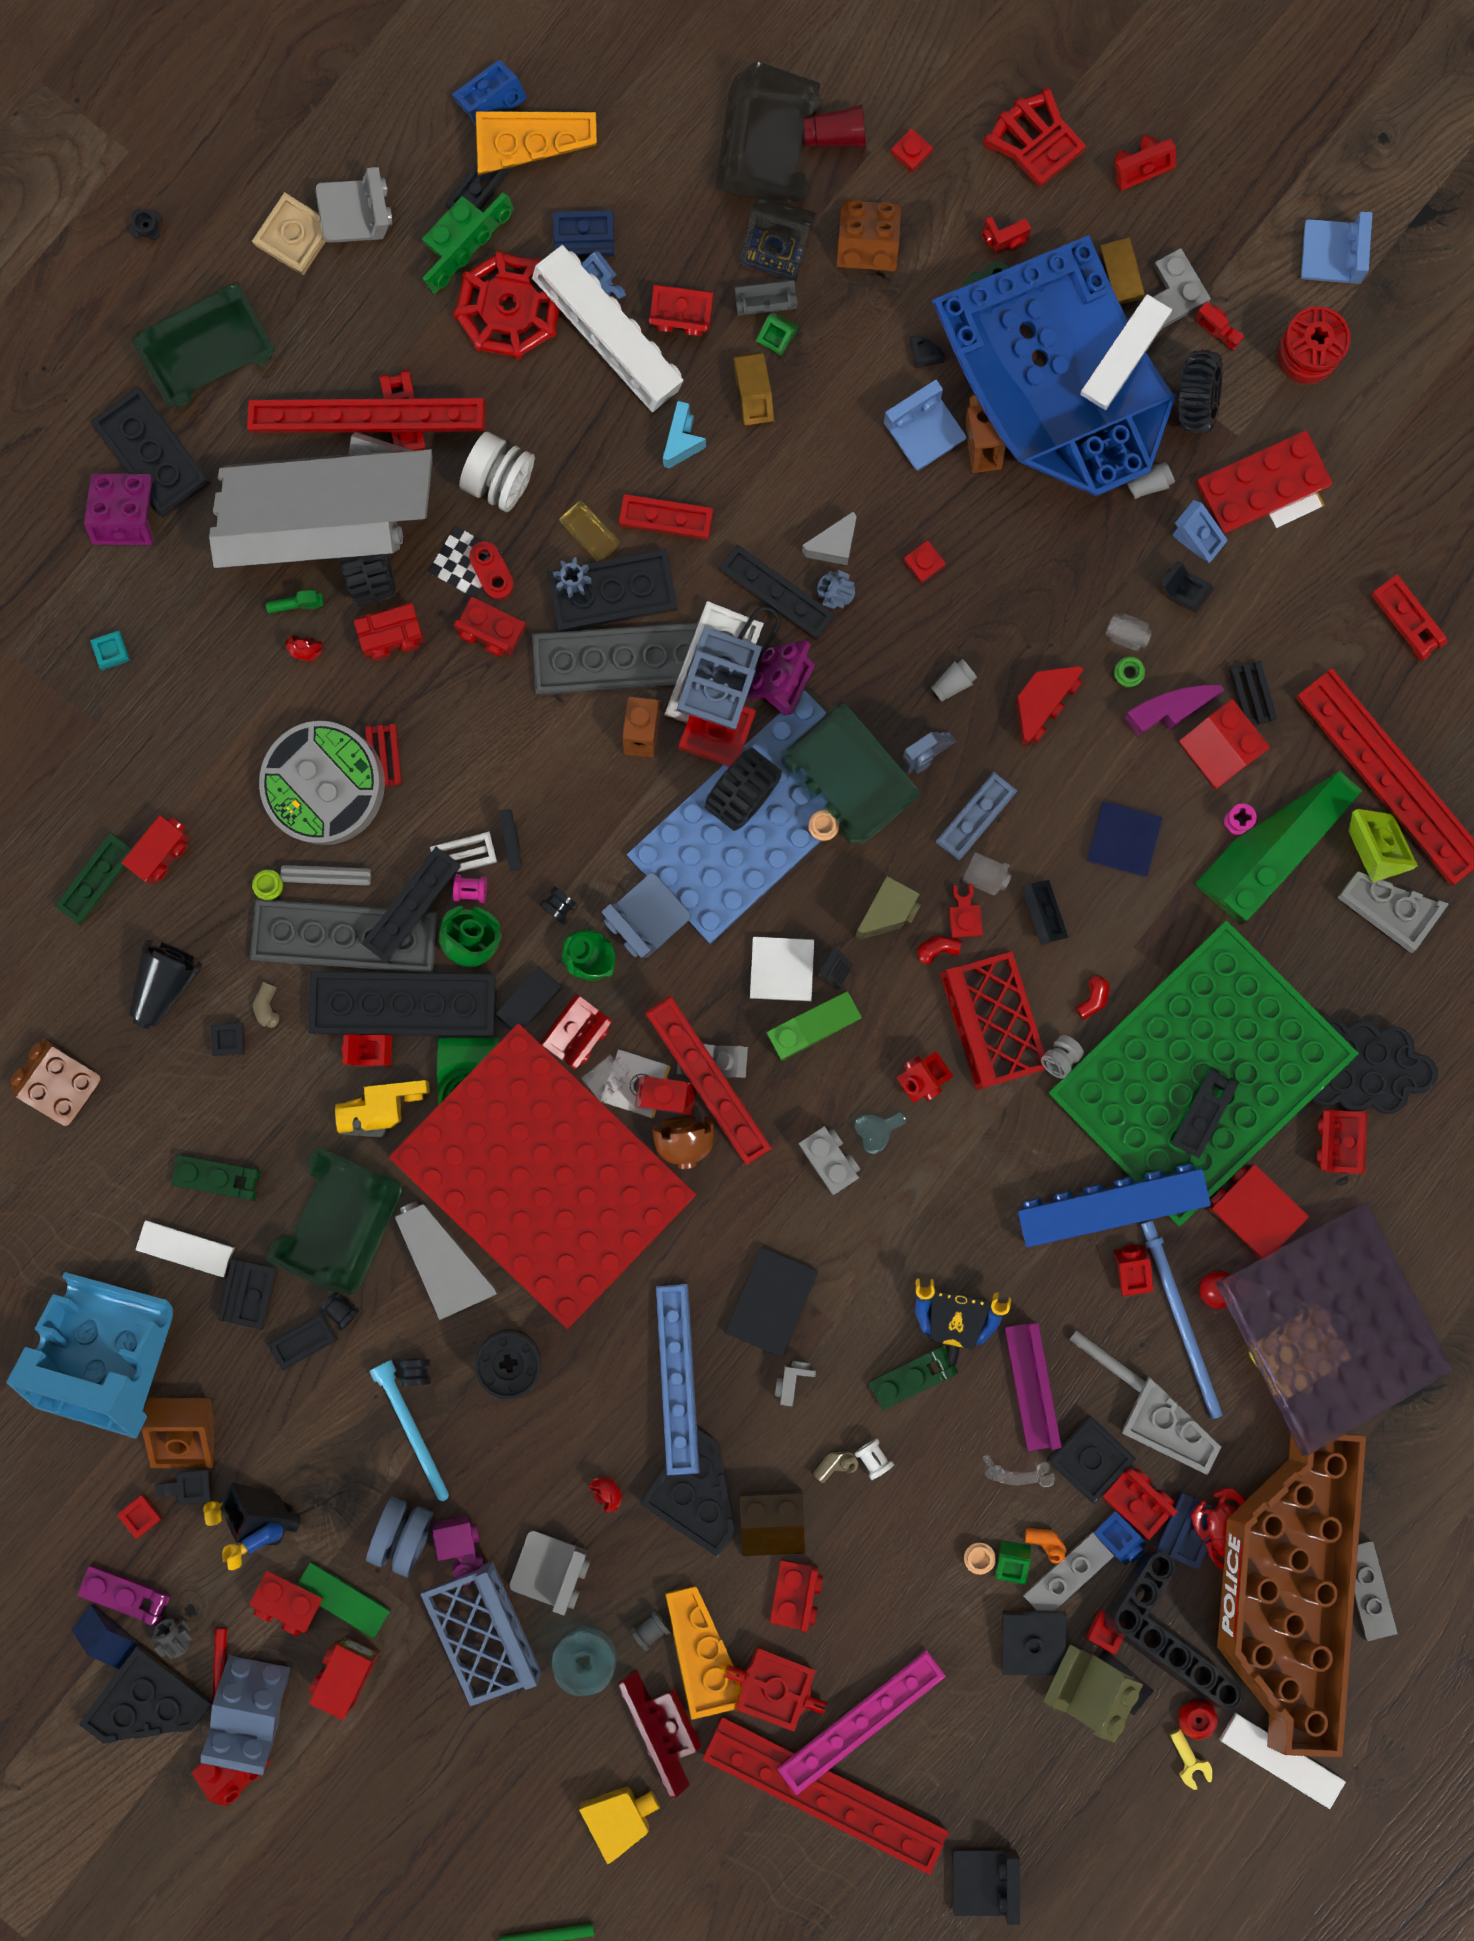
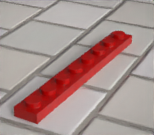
(367, 415)

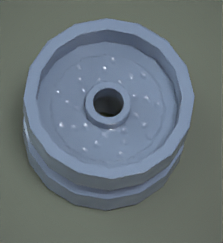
(399, 1537)

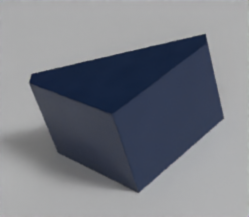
(104, 1638)

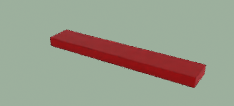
(708, 1080)

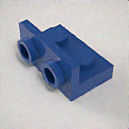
(491, 91)

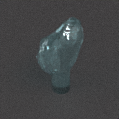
(877, 1130)

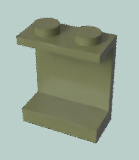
(1093, 1692)

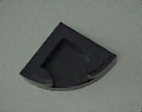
(925, 352)

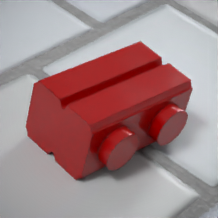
(389, 631)

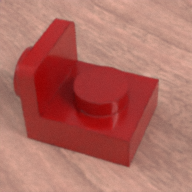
(1134, 1270)

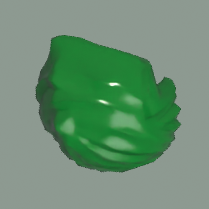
(588, 955)

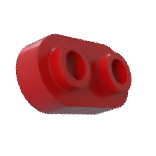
(490, 570)

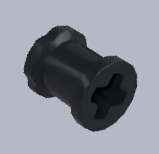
(338, 1310)

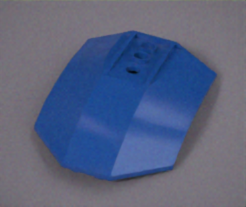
(1040, 408)

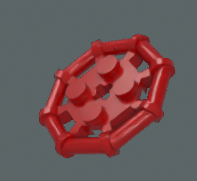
(494, 315)

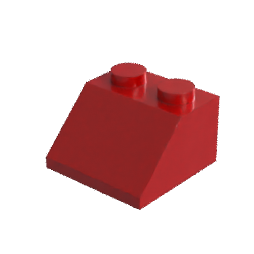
(1224, 744)

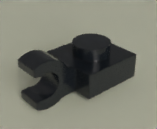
(190, 1487)

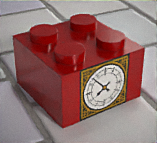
(342, 1680)

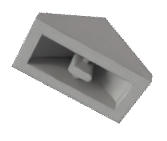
(833, 543)

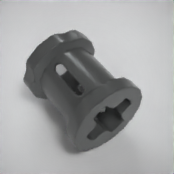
(650, 1630)

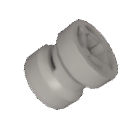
(1064, 1054)

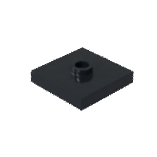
(1091, 1459)
(1033, 1642)

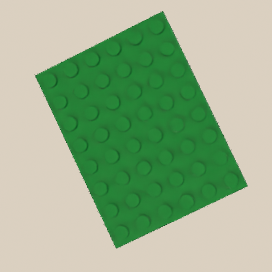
(1215, 1012)

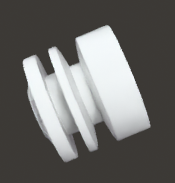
(493, 470)

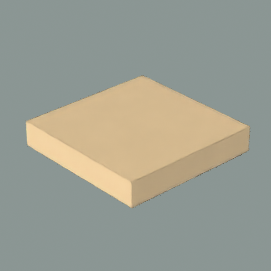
(291, 234)

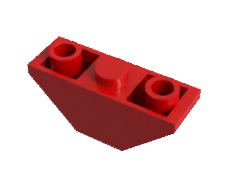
(1043, 700)

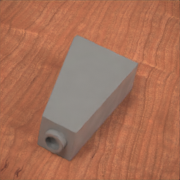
(444, 1265)

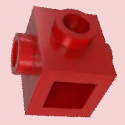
(924, 1077)

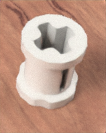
(874, 1459)

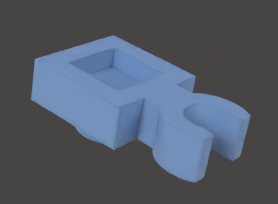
(597, 265)

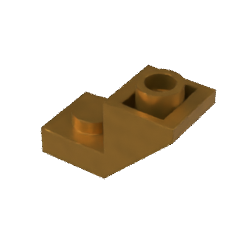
(754, 388)

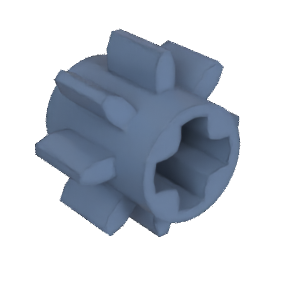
(577, 571)
(836, 589)

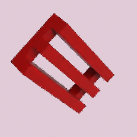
(381, 730)

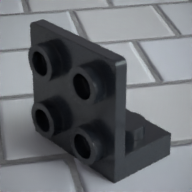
(987, 1883)

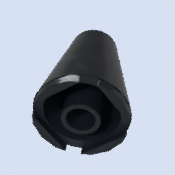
(160, 982)

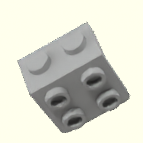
(354, 208)
(550, 1571)

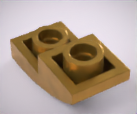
(1122, 270)

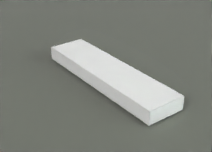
(1126, 352)
(1295, 1770)

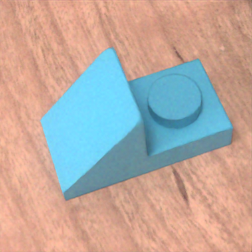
(679, 444)

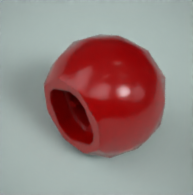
(1209, 1291)

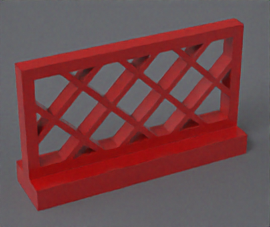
(968, 1021)

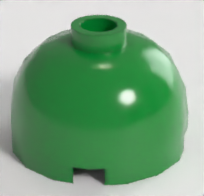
(469, 936)

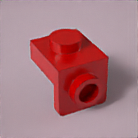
(1010, 238)
(367, 1050)

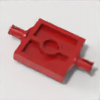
(775, 1689)

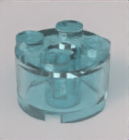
(586, 1679)

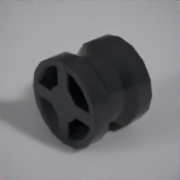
(558, 904)
(414, 1372)

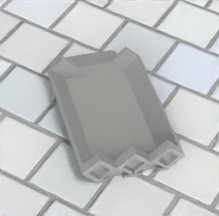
(318, 507)

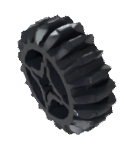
(1200, 391)

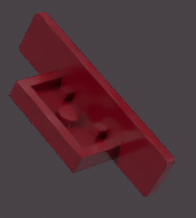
(664, 1730)

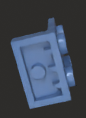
(1337, 250)
(924, 426)

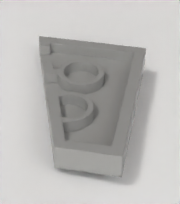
(1394, 911)

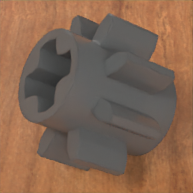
(171, 1638)

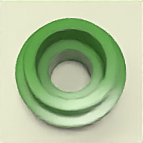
(1133, 663)

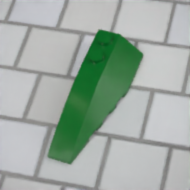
(1272, 849)

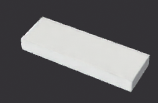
(185, 1248)

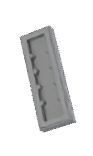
(1068, 1575)
(1371, 1595)

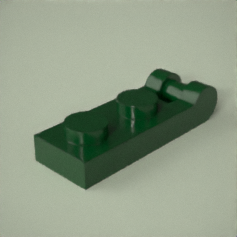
(214, 1177)
(912, 1377)

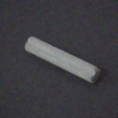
(325, 875)

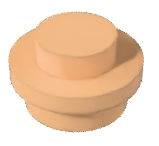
(823, 825)
(979, 1558)

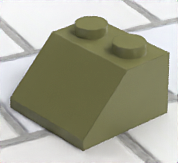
(889, 909)

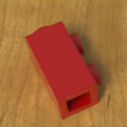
(157, 849)

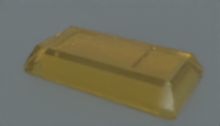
(589, 531)

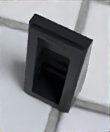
(835, 969)

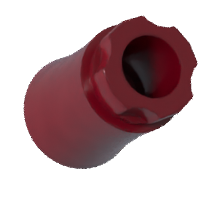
(836, 128)

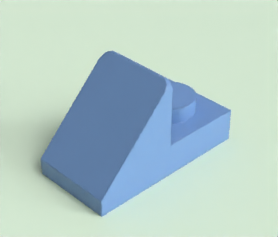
(1199, 532)

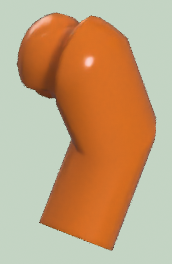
(1049, 1541)

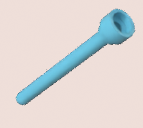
(385, 1376)

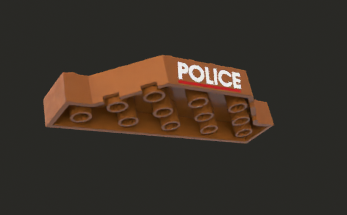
(1294, 1593)

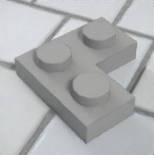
(1184, 288)

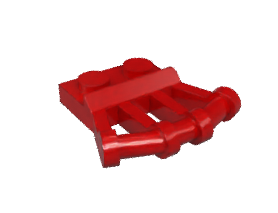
(1049, 151)

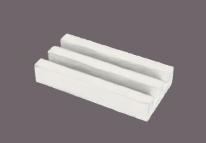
(489, 848)

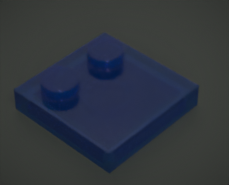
(1124, 839)

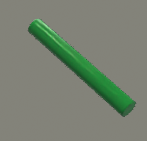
(555, 1934)

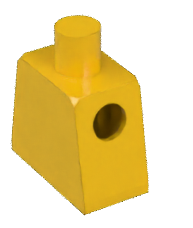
(618, 1820)

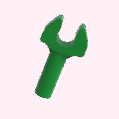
(304, 599)

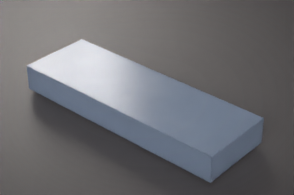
(976, 816)

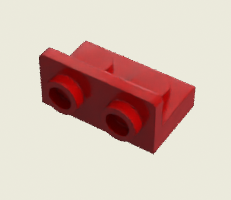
(490, 627)
(795, 1595)

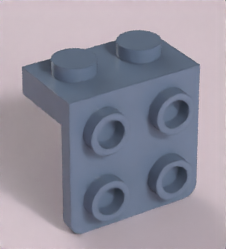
(646, 916)

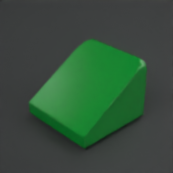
(777, 333)
(1013, 1562)

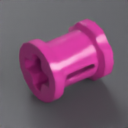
(1247, 812)
(478, 884)

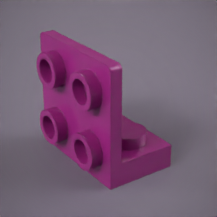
(119, 509)

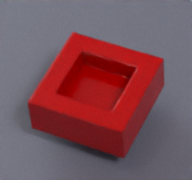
(911, 150)
(924, 562)
(140, 1516)
(1102, 1636)

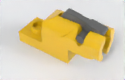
(379, 1109)

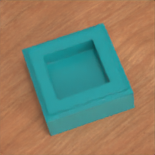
(110, 650)

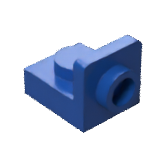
(1121, 1539)

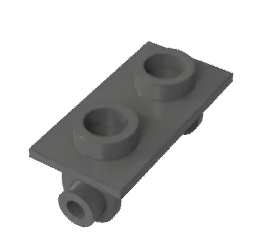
(765, 297)

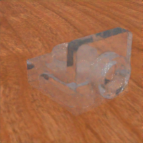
(987, 874)

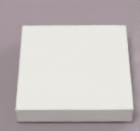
(782, 969)

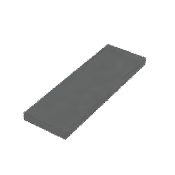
(610, 658)
(334, 937)

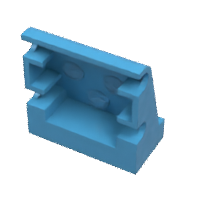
(95, 1355)

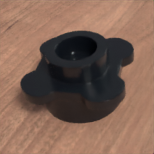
(143, 216)

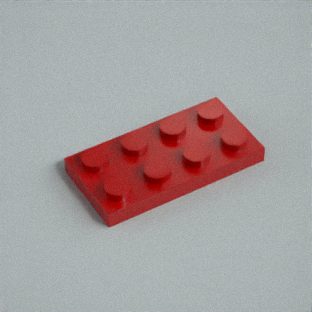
(1264, 483)

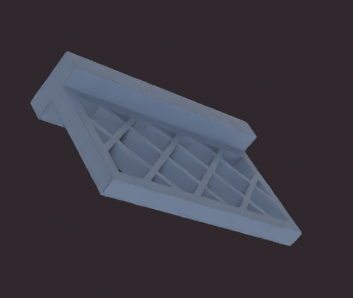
(508, 1633)

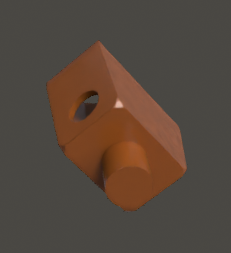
(984, 444)
(641, 726)

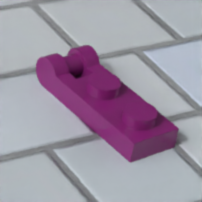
(123, 1594)

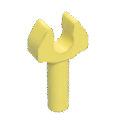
(1190, 1762)

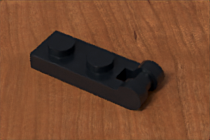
(1204, 1113)

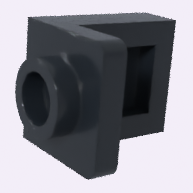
(1185, 587)

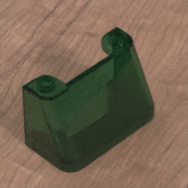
(202, 343)
(338, 1223)

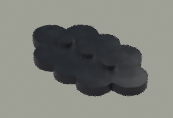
(1381, 1071)

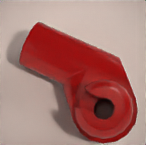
(936, 945)
(1098, 998)

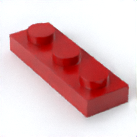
(666, 517)

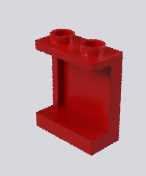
(1257, 1210)

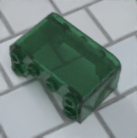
(850, 773)

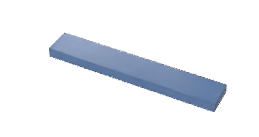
(677, 1379)

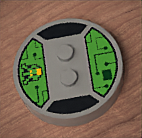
(321, 783)

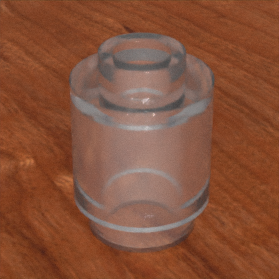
(1128, 631)

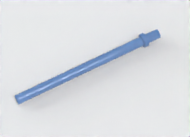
(1154, 1243)

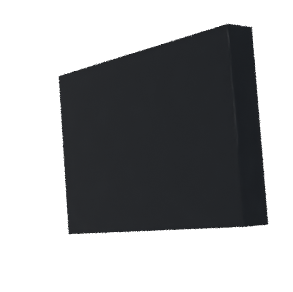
(771, 1302)

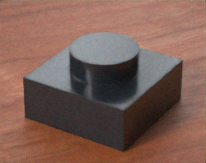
(228, 1039)

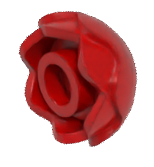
(303, 648)
(606, 1493)
(1193, 1710)

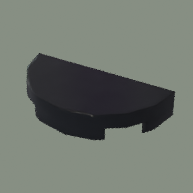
(511, 839)

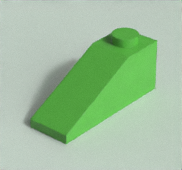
(813, 1026)

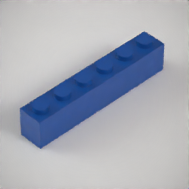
(1113, 1205)

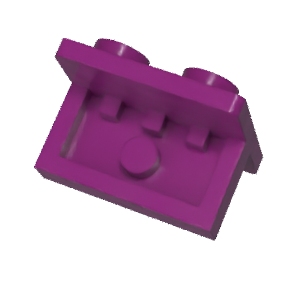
(782, 676)

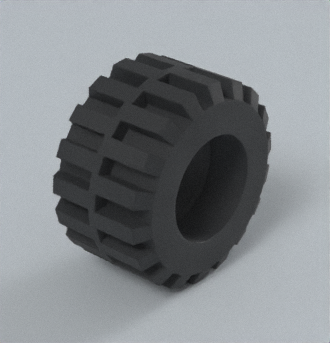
(368, 578)
(743, 789)

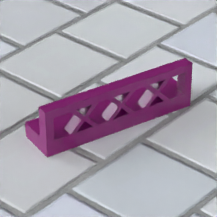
(1032, 1386)

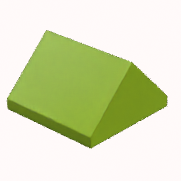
(1380, 844)

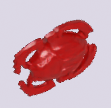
(1216, 1523)

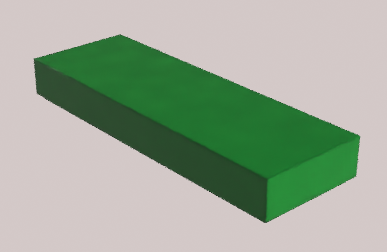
(344, 1600)

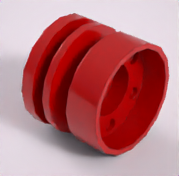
(1304, 358)

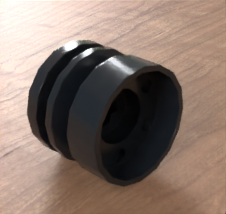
(499, 1380)

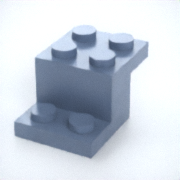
(719, 678)
(245, 1715)

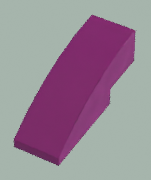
(1171, 707)

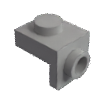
(786, 1386)

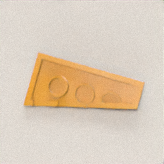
(525, 137)
(700, 1655)

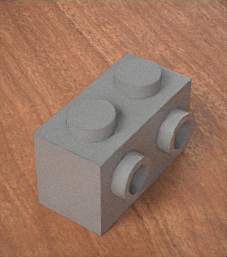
(829, 1161)

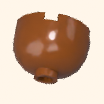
(684, 1140)

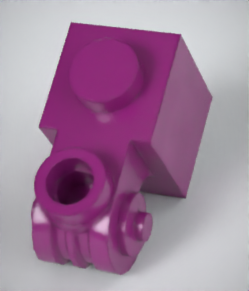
(456, 1539)

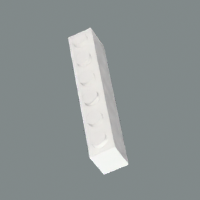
(607, 328)

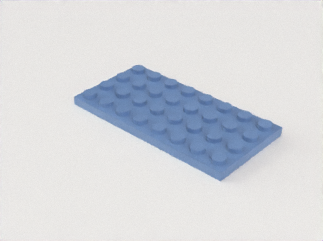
(725, 870)

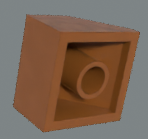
(179, 1432)

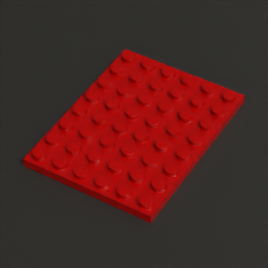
(542, 1176)

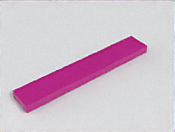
(861, 1722)

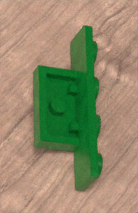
(460, 235)

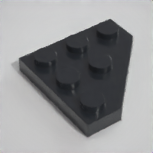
(696, 1502)
(144, 1702)

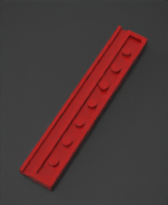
(1390, 775)
(828, 1797)

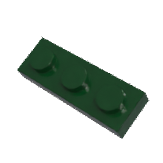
(94, 880)

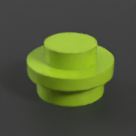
(267, 884)

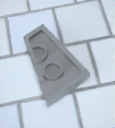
(1169, 1429)

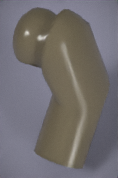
(262, 1006)
(835, 1462)

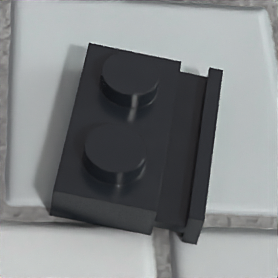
(247, 1294)

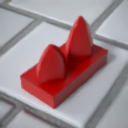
(1152, 160)

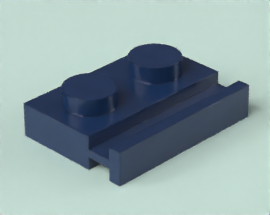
(585, 232)
(1179, 1535)

